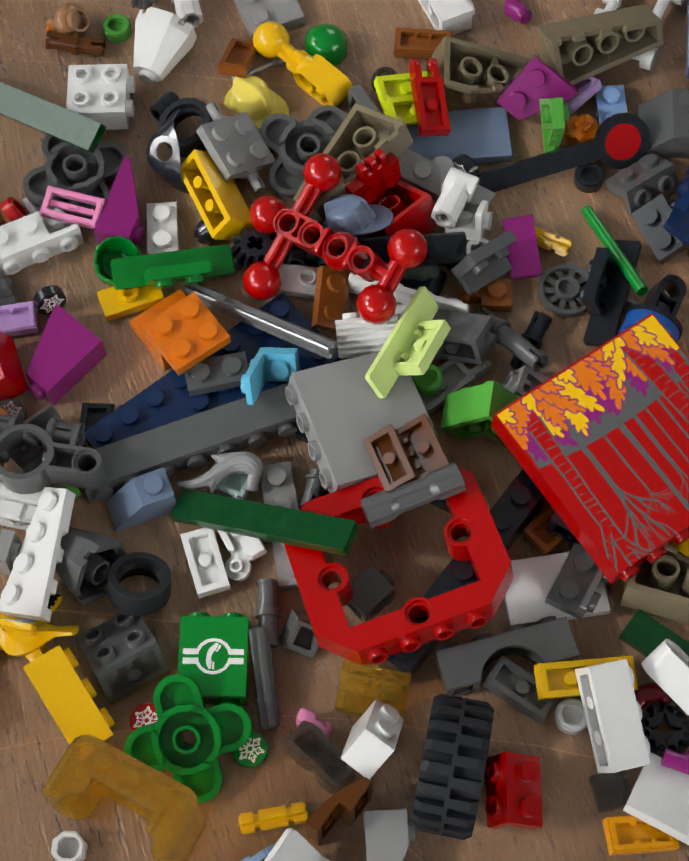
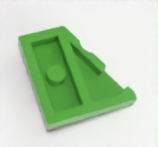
(553, 119)

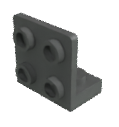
(122, 655)

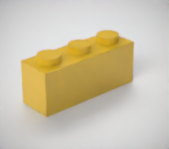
(215, 199)
(68, 696)

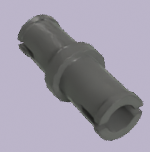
(268, 610)

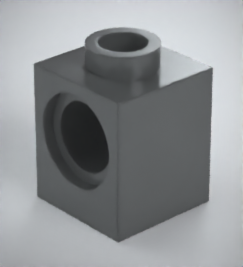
(371, 594)

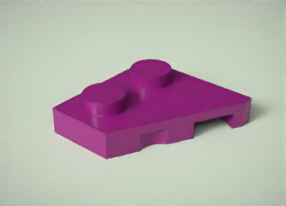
(534, 82)

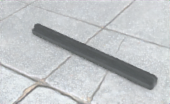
(264, 321)

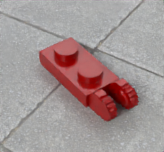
(429, 99)

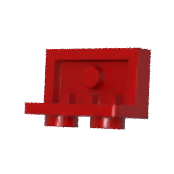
(513, 791)

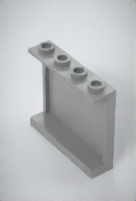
(342, 410)

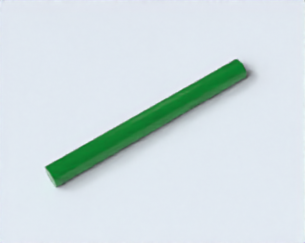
(618, 255)

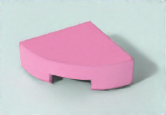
(310, 716)

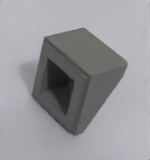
(299, 635)

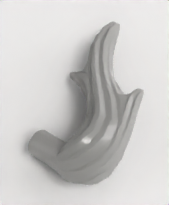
(226, 465)

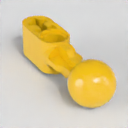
(310, 72)

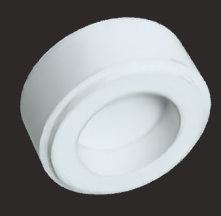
(570, 716)

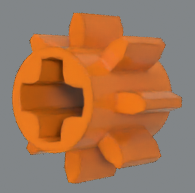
(580, 129)

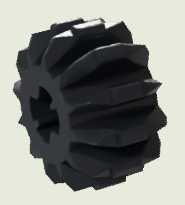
(250, 247)

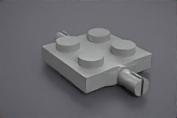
(235, 146)

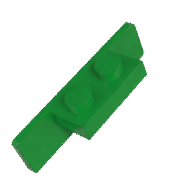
(172, 267)

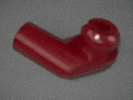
(651, 692)

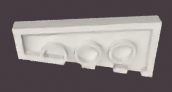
(34, 567)

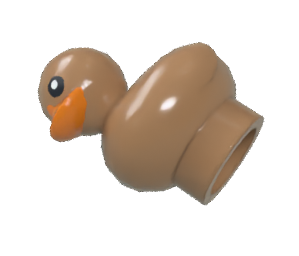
(68, 19)

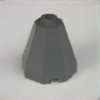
(87, 563)

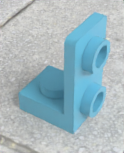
(268, 365)

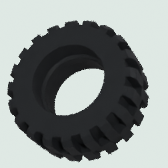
(452, 766)

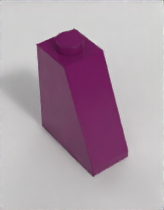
(62, 356)

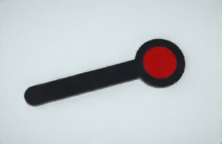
(617, 143)

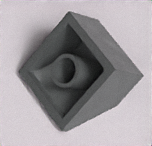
(668, 123)

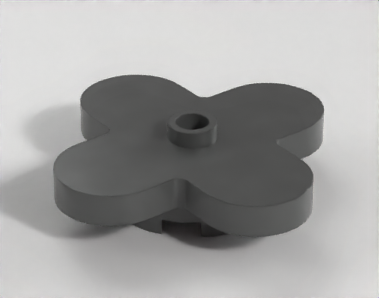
(291, 142)
(74, 171)

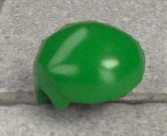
(327, 42)
(110, 249)

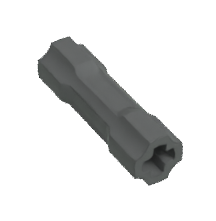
(434, 486)

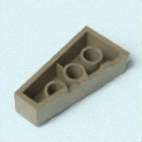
(598, 41)
(356, 139)
(661, 587)

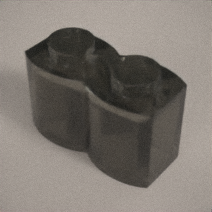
(314, 753)

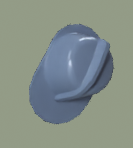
(355, 216)

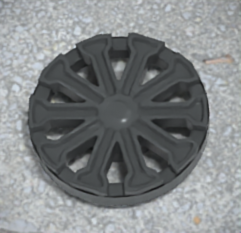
(565, 290)

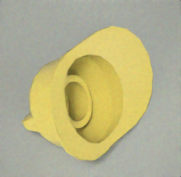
(255, 98)

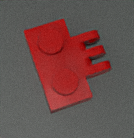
(375, 176)

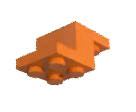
(180, 331)

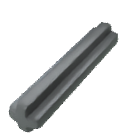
(263, 678)

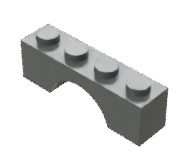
(463, 664)

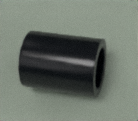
(166, 100)

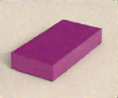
(524, 251)

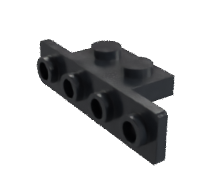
(442, 249)
(607, 292)

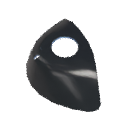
(170, 169)

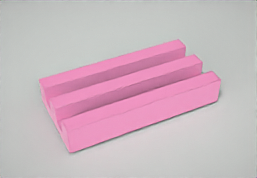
(67, 218)

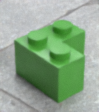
(471, 410)

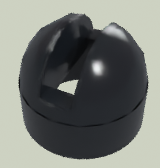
(202, 233)

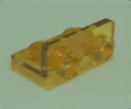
(364, 684)

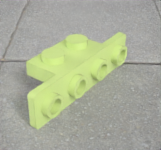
(409, 345)

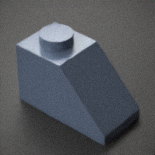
(142, 500)

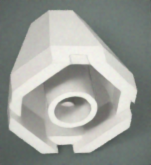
(160, 43)

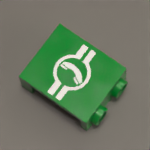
(216, 655)

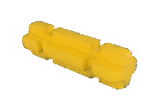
(548, 241)
(273, 818)

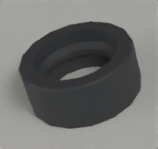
(187, 108)
(139, 603)

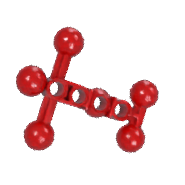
(269, 215)

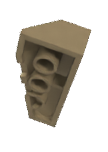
(476, 67)

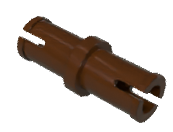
(75, 43)

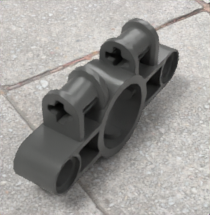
(60, 464)

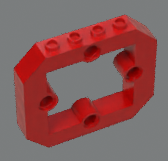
(396, 631)

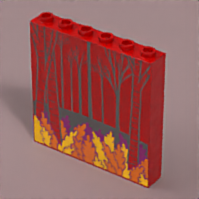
(612, 446)

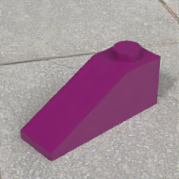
(121, 210)

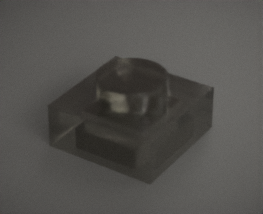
(610, 790)

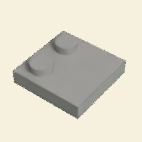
(260, 11)

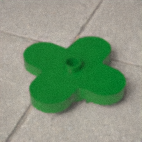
(216, 730)

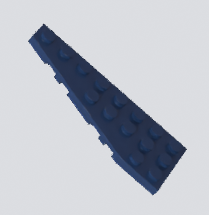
(169, 397)

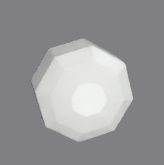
(69, 847)

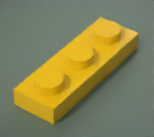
(560, 680)

